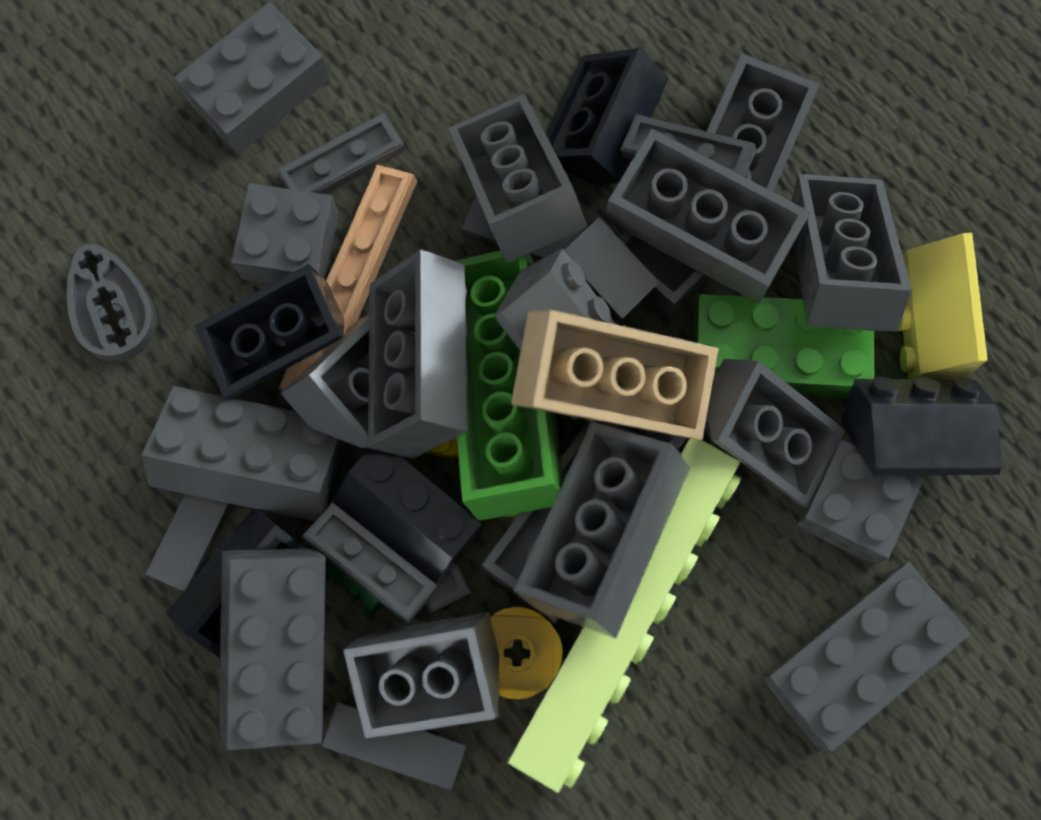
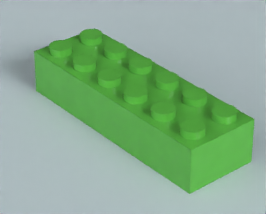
(509, 451)

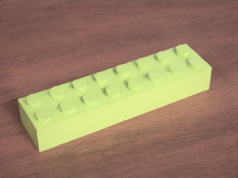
(598, 662)

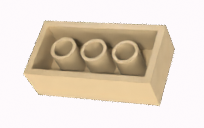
(614, 374)

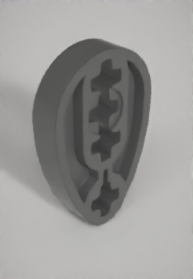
(89, 317)

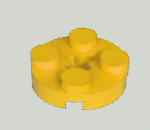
(539, 638)

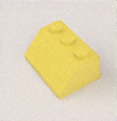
(943, 311)

